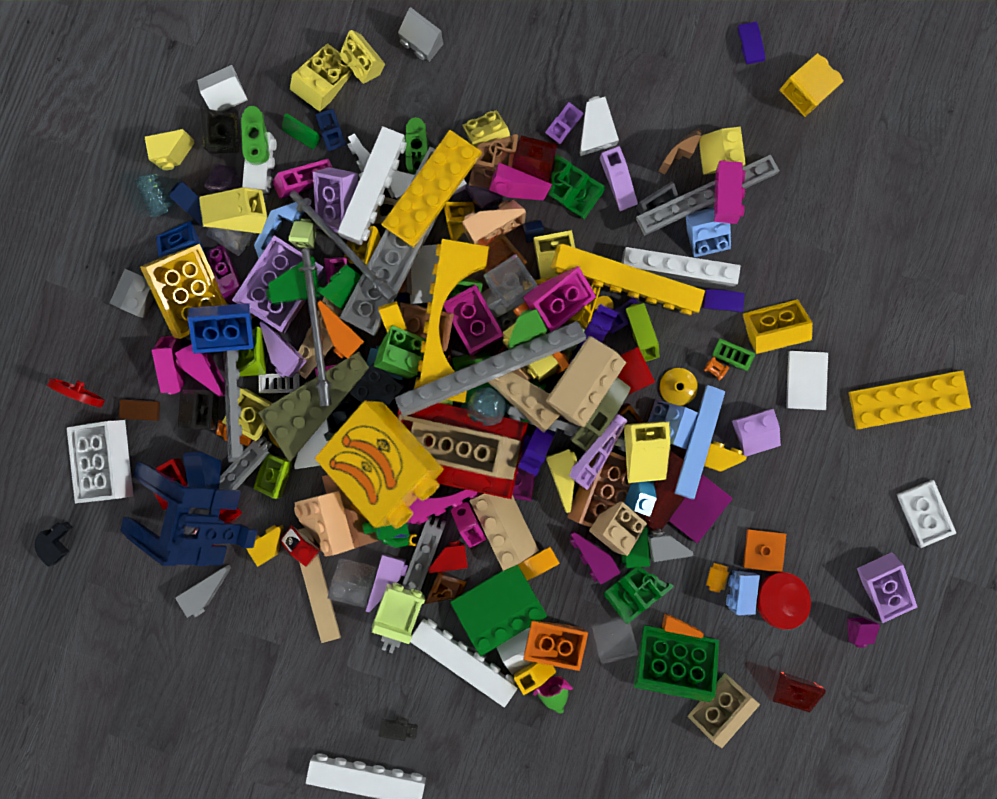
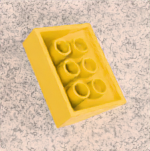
(182, 283)

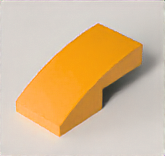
(538, 563)

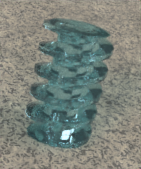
(152, 195)

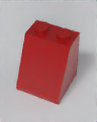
(635, 371)

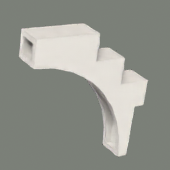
(400, 180)

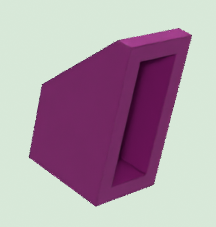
(862, 631)

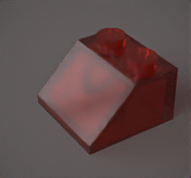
(534, 157)

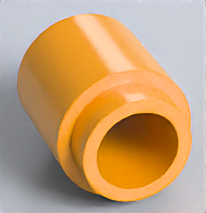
(717, 577)

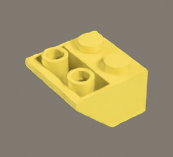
(361, 57)
(486, 128)

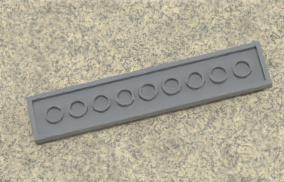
(389, 261)

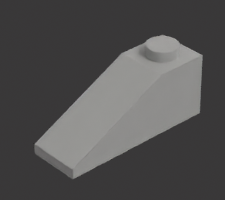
(200, 595)

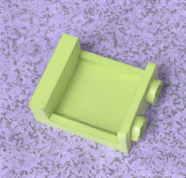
(397, 612)

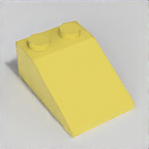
(560, 467)

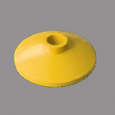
(671, 393)

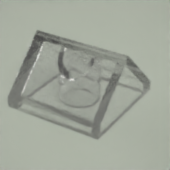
(510, 281)

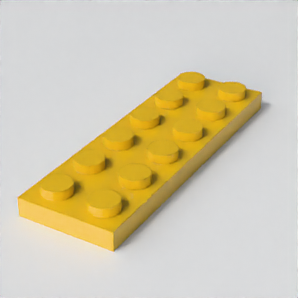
(431, 188)
(909, 399)

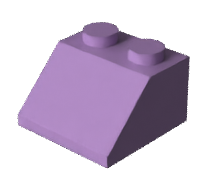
(757, 432)

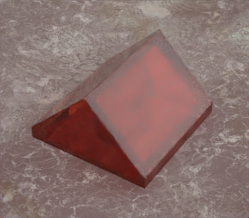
(798, 692)

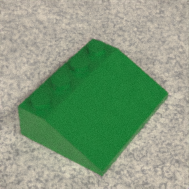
(498, 609)
(677, 664)

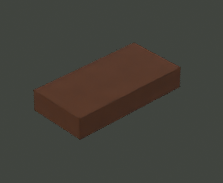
(139, 410)

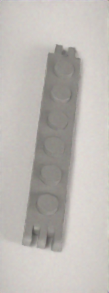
(238, 471)
(419, 564)

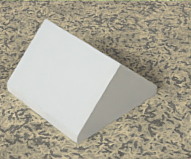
(222, 89)
(513, 652)

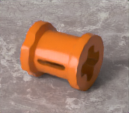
(713, 362)

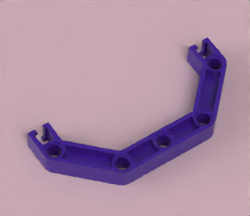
(539, 444)

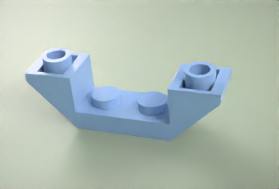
(273, 224)

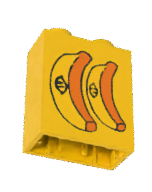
(380, 465)

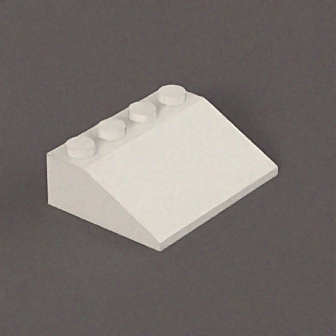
(100, 461)

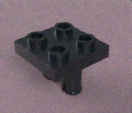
(377, 386)

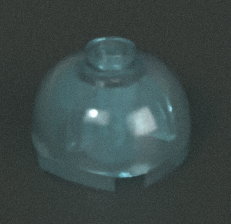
(486, 406)

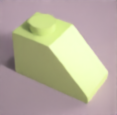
(303, 234)

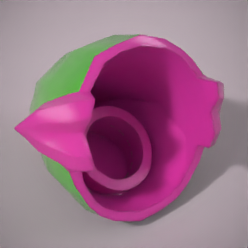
(554, 693)

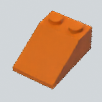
(341, 335)
(556, 644)

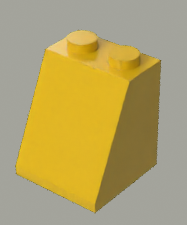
(811, 84)

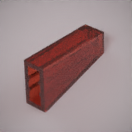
(666, 500)

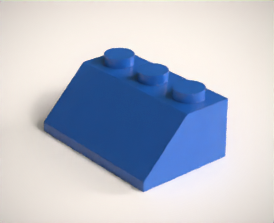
(220, 328)

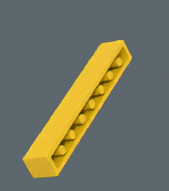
(629, 280)

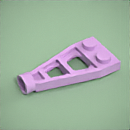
(581, 471)

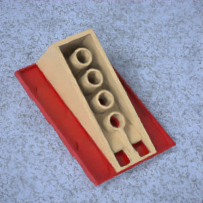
(471, 453)

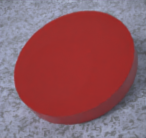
(76, 392)
(783, 601)

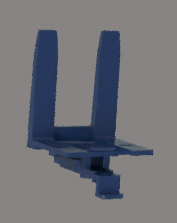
(173, 545)

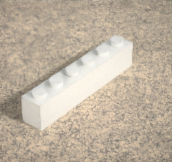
(371, 186)
(682, 267)
(464, 662)
(364, 779)

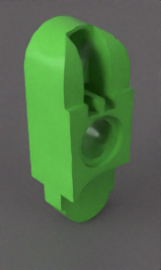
(252, 121)
(415, 133)

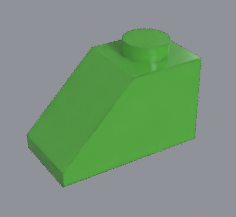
(527, 327)

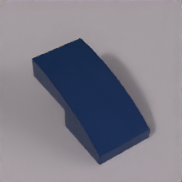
(330, 129)

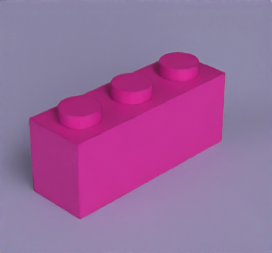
(729, 192)

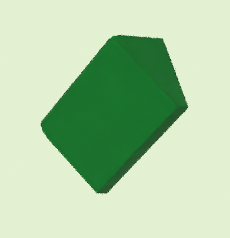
(300, 131)

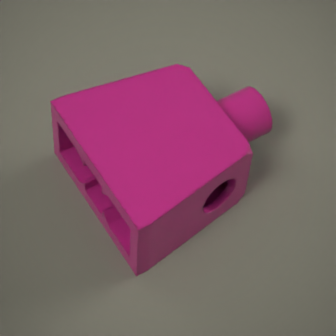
(468, 524)

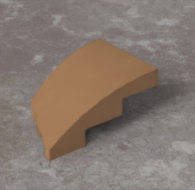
(684, 147)
(493, 152)

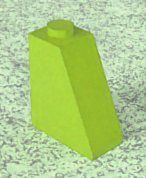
(643, 331)

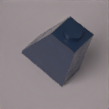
(187, 199)
(202, 470)

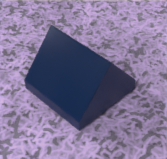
(532, 230)

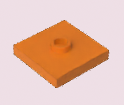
(764, 550)

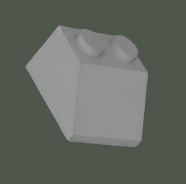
(420, 35)
(133, 294)
(665, 547)

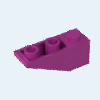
(224, 273)
(599, 561)

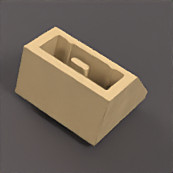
(618, 528)

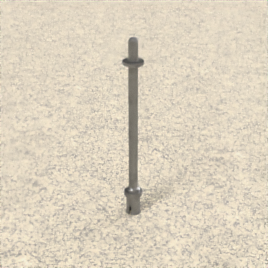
(379, 284)
(323, 384)

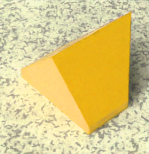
(455, 215)

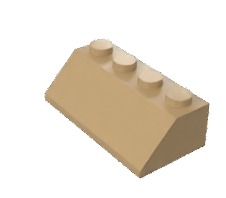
(586, 381)
(504, 529)

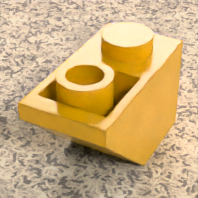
(721, 458)
(267, 545)
(533, 676)

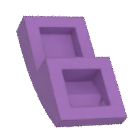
(564, 123)

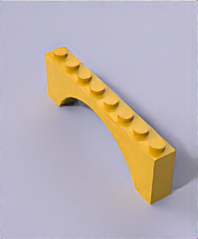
(455, 263)

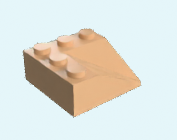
(487, 225)
(326, 522)

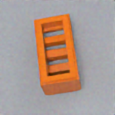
(677, 626)

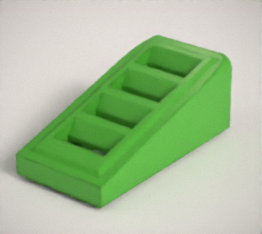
(751, 355)

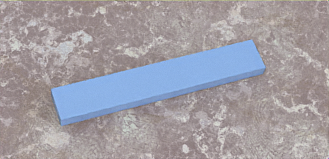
(699, 442)

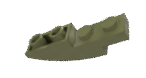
(602, 416)

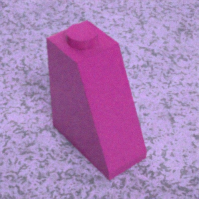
(168, 373)

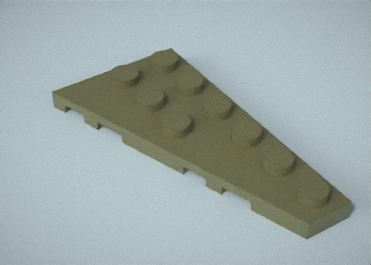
(299, 413)

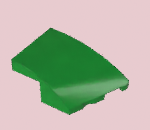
(574, 188)
(340, 286)
(635, 593)

